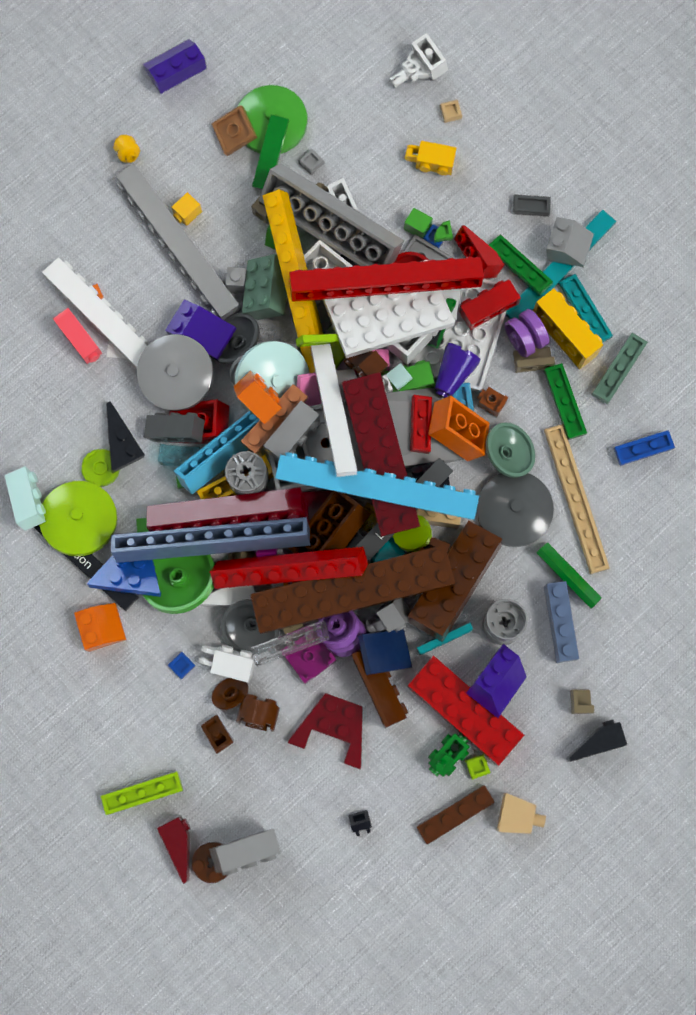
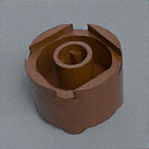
(258, 713)

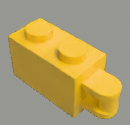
(432, 157)

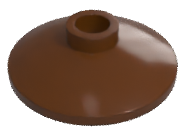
(229, 693)

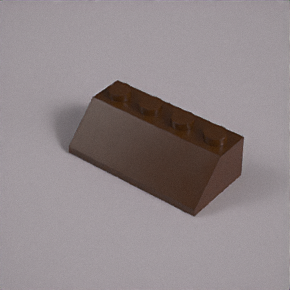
(382, 694)

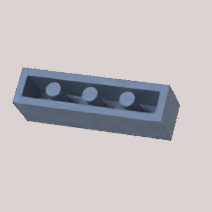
(561, 622)

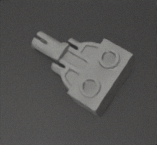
(391, 616)

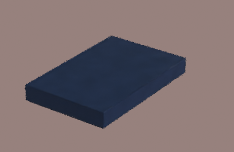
(384, 652)

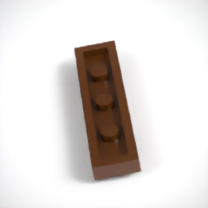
(455, 814)

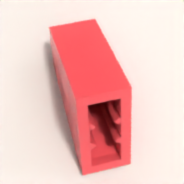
(77, 336)

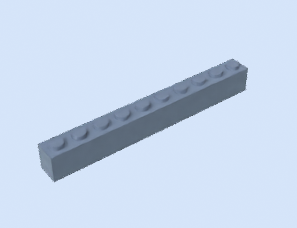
(210, 540)

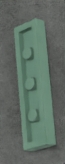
(619, 368)

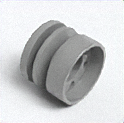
(258, 474)
(511, 613)

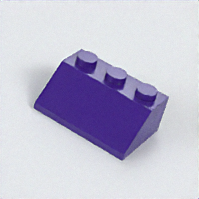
(175, 65)
(498, 681)

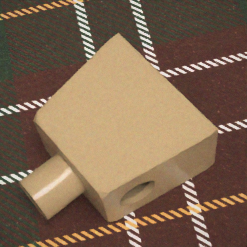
(518, 816)

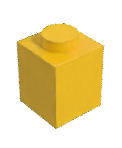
(186, 209)

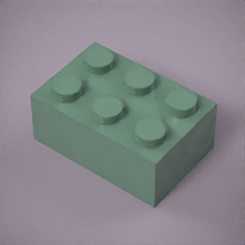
(264, 288)

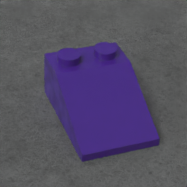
(201, 326)

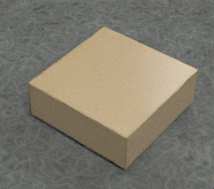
(451, 111)

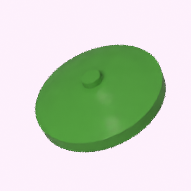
(279, 102)
(182, 583)

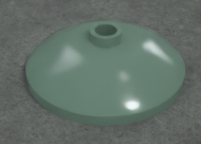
(510, 450)

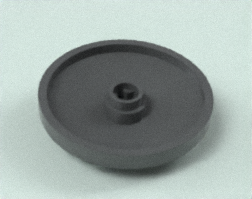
(515, 509)

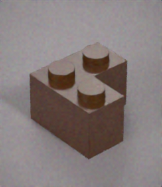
(366, 363)

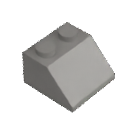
(569, 242)

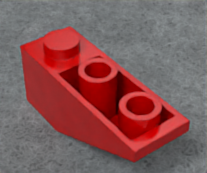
(474, 246)

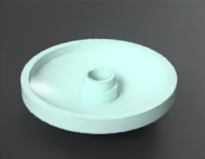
(275, 363)

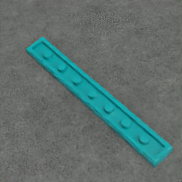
(557, 271)

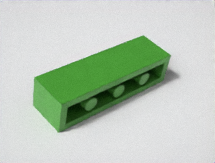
(421, 374)

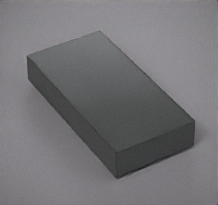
(531, 205)

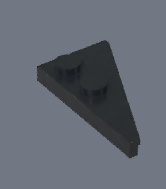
(123, 446)

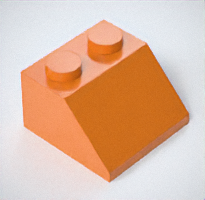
(100, 626)

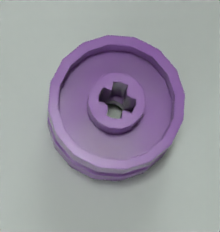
(527, 333)
(344, 634)

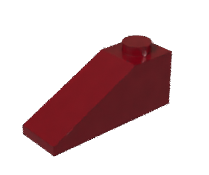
(177, 842)

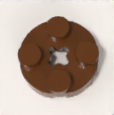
(200, 865)

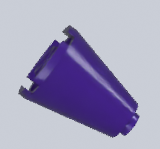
(454, 369)

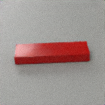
(420, 424)

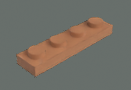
(262, 432)

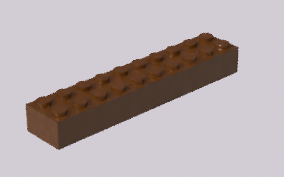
(379, 584)

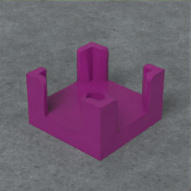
(311, 661)

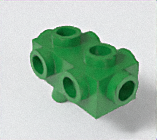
(443, 761)

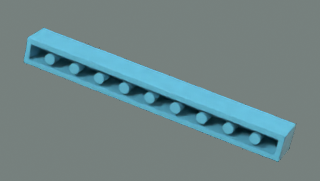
(378, 487)

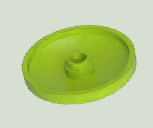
(78, 518)

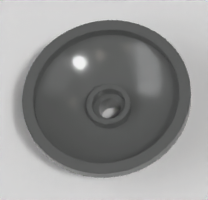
(242, 340)
(239, 631)

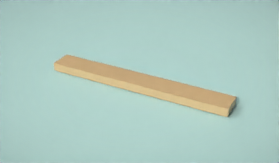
(576, 499)

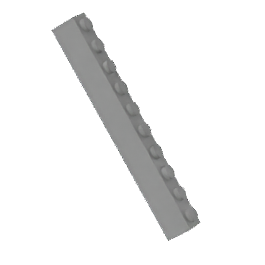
(177, 242)

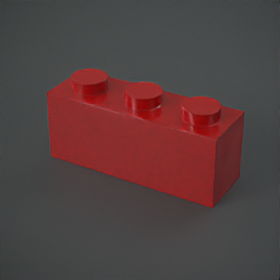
(489, 304)

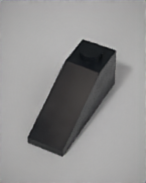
(601, 740)

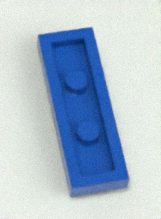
(644, 448)

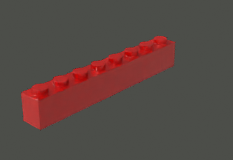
(289, 568)

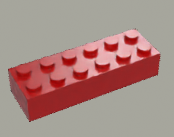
(448, 698)

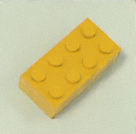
(567, 328)

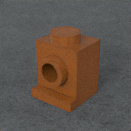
(492, 407)

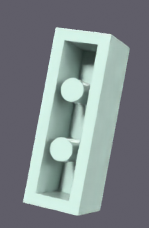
(25, 498)

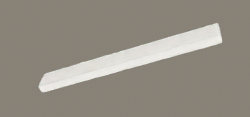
(333, 411)

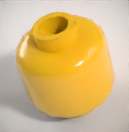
(126, 148)

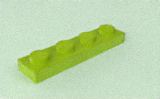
(142, 793)

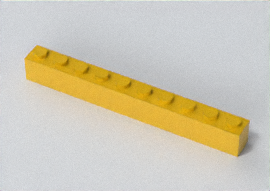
(291, 259)

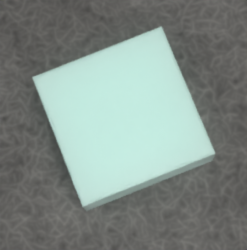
(399, 376)

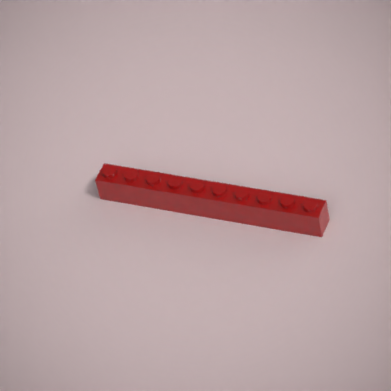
(385, 279)

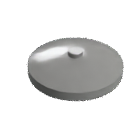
(175, 372)

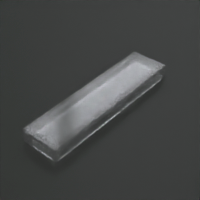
(290, 643)

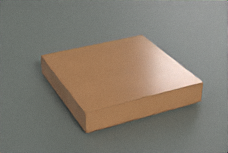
(234, 130)

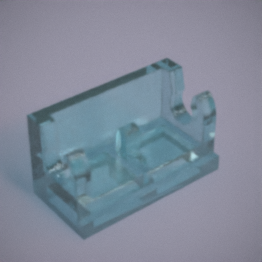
(175, 455)

